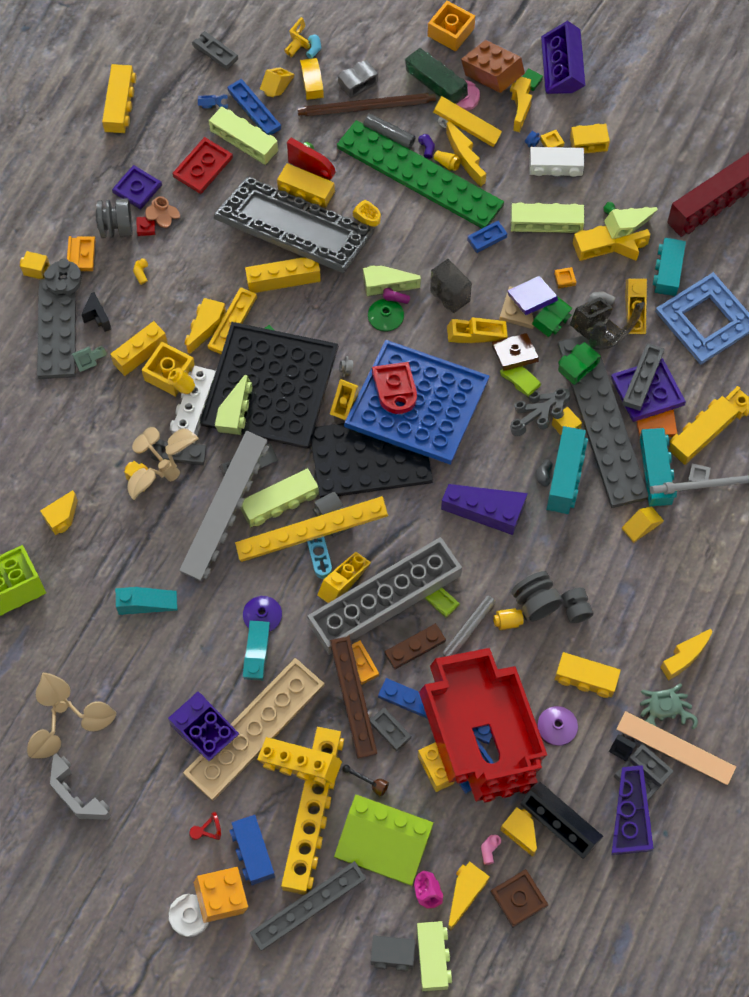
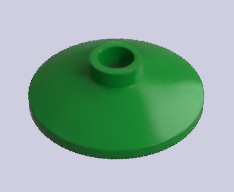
(385, 321)

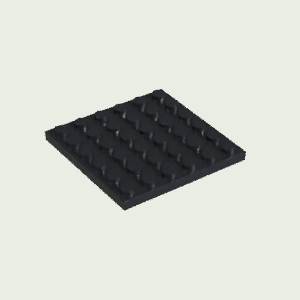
(286, 377)

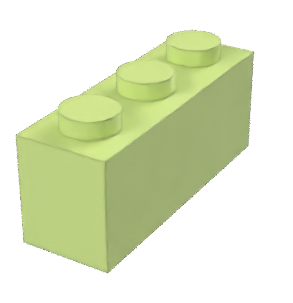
(433, 956)

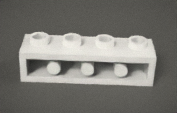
(193, 404)

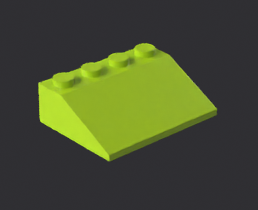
(18, 580)
(384, 840)

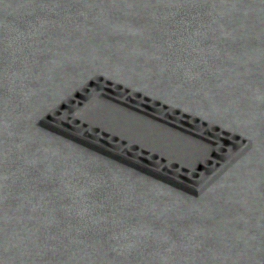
(294, 224)

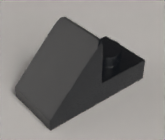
(94, 310)

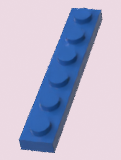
(411, 701)

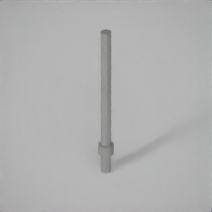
(670, 487)

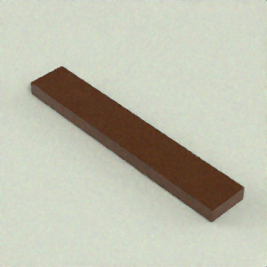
(353, 697)

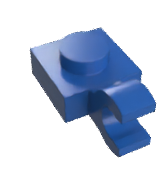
(207, 101)

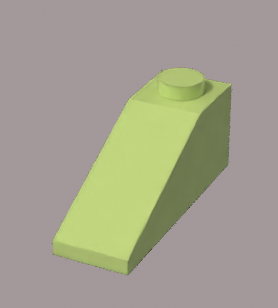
(381, 277)

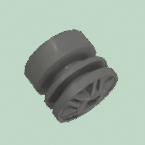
(114, 218)
(537, 596)

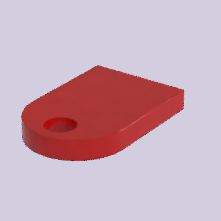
(309, 159)
(393, 385)

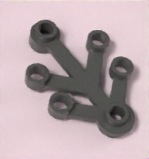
(559, 397)

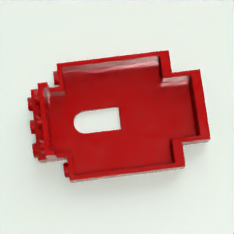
(476, 694)

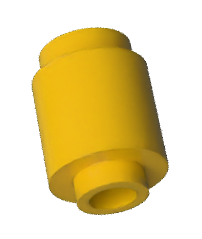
(181, 381)
(508, 619)

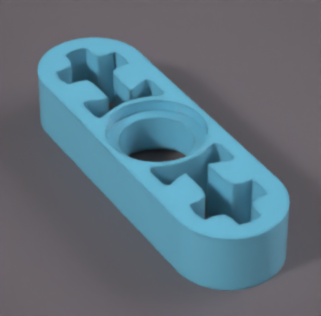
(325, 557)

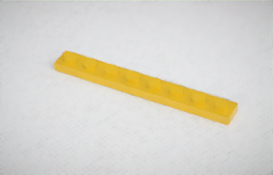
(311, 529)

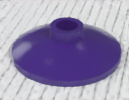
(273, 611)

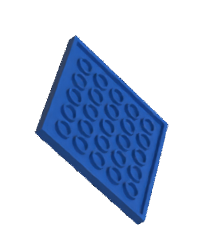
(442, 410)

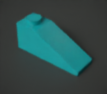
(145, 600)

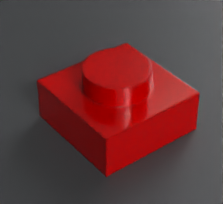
(145, 227)

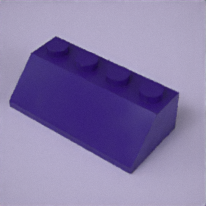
(563, 59)

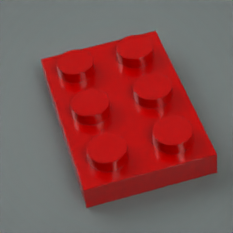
(202, 165)

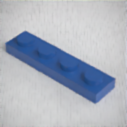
(254, 107)

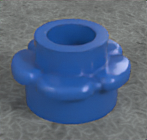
(532, 139)

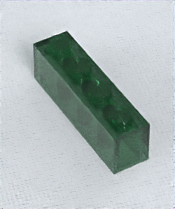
(436, 76)

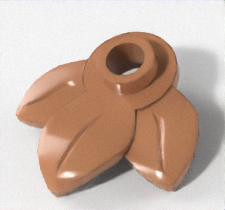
(161, 212)

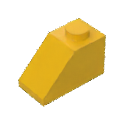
(276, 81)
(344, 399)
(60, 513)
(520, 829)

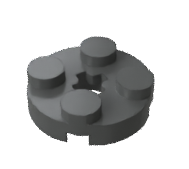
(60, 268)

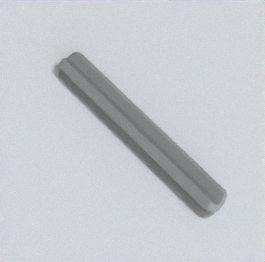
(469, 626)

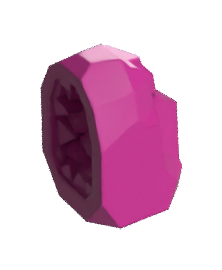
(428, 890)

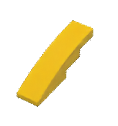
(463, 148)

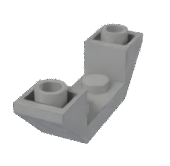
(93, 810)

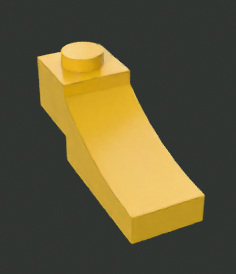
(520, 93)

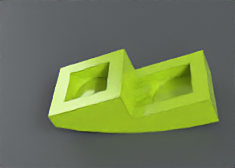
(522, 379)

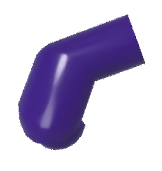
(426, 140)

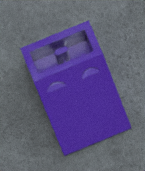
(202, 726)

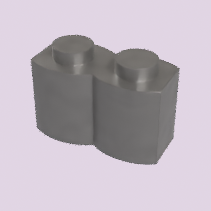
(358, 78)

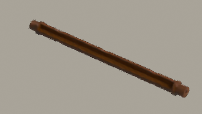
(367, 104)

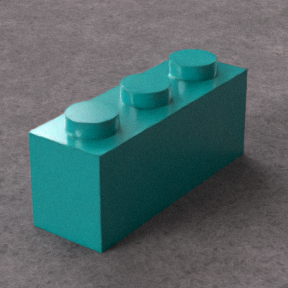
(669, 266)

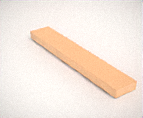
(676, 748)

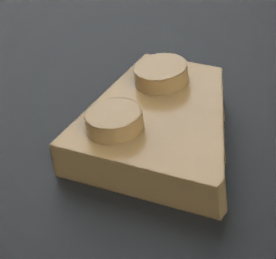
(512, 314)

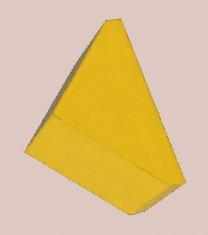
(642, 523)

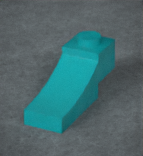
(256, 650)

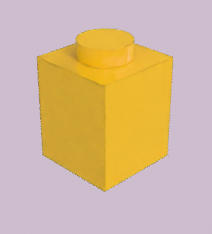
(34, 265)
(568, 420)

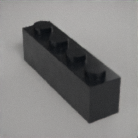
(561, 820)

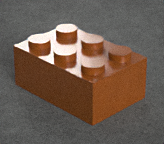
(493, 66)

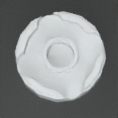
(186, 916)

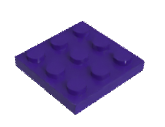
(661, 397)

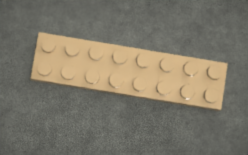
(261, 719)

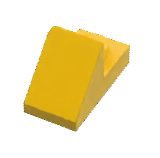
(629, 244)

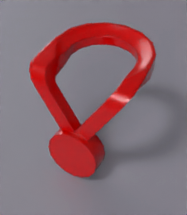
(196, 832)

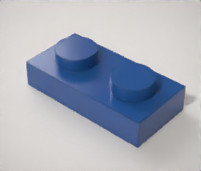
(487, 236)

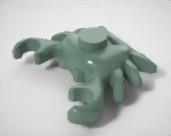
(667, 704)

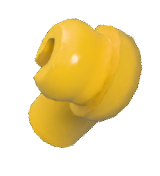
(138, 270)

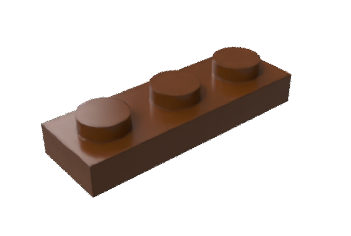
(415, 646)

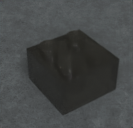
(450, 286)

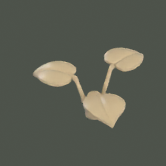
(167, 468)
(54, 692)

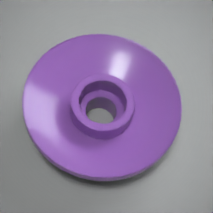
(557, 735)

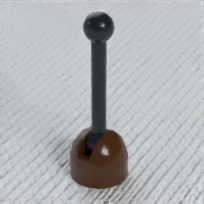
(379, 785)

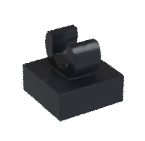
(622, 747)

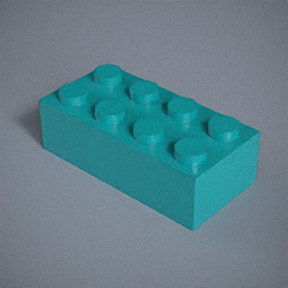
(567, 470)

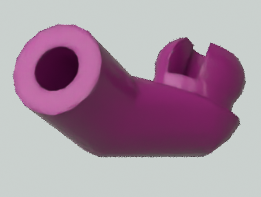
(390, 295)

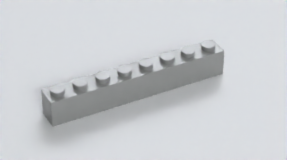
(224, 506)

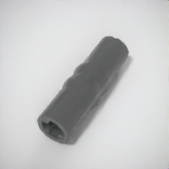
(390, 131)

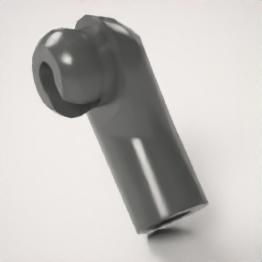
(542, 473)

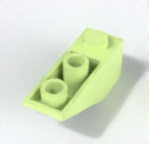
(627, 220)
(231, 412)

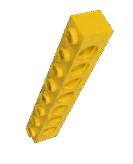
(291, 881)

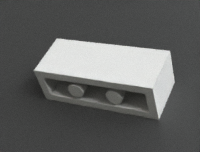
(556, 161)

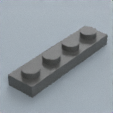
(643, 376)

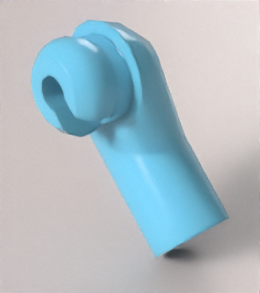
(315, 46)

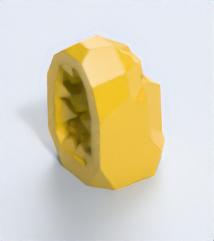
(367, 213)

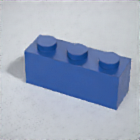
(252, 850)

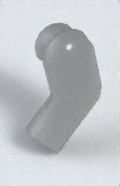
(605, 296)

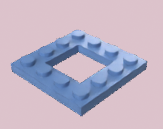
(705, 348)

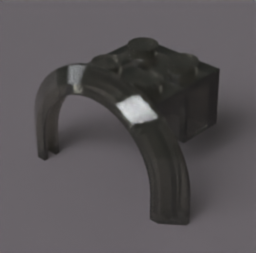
(594, 323)

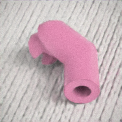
(488, 847)

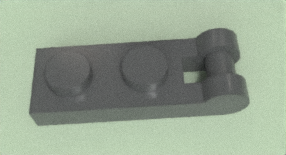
(215, 50)
(192, 454)

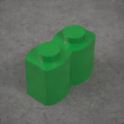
(551, 317)
(578, 363)

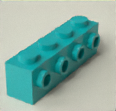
(656, 464)

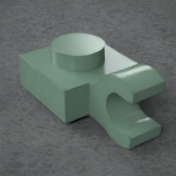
(86, 358)

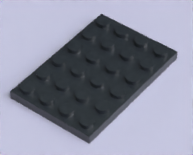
(359, 463)

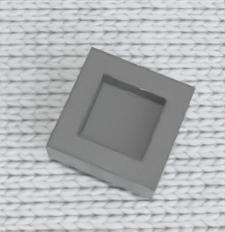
(698, 473)

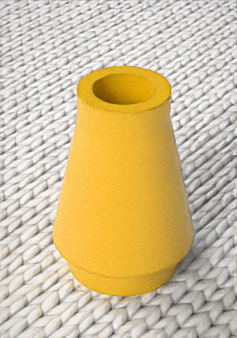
(448, 160)

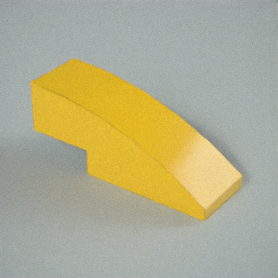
(312, 78)
(476, 330)
(685, 655)

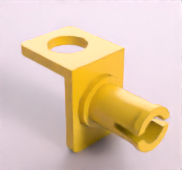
(298, 40)

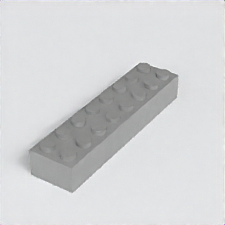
(386, 594)

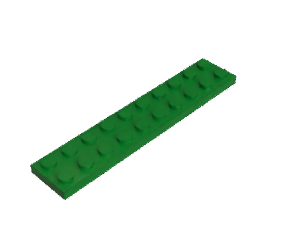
(420, 175)

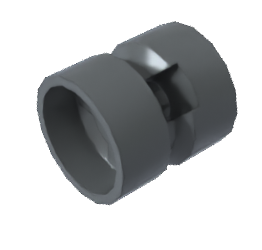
(577, 605)

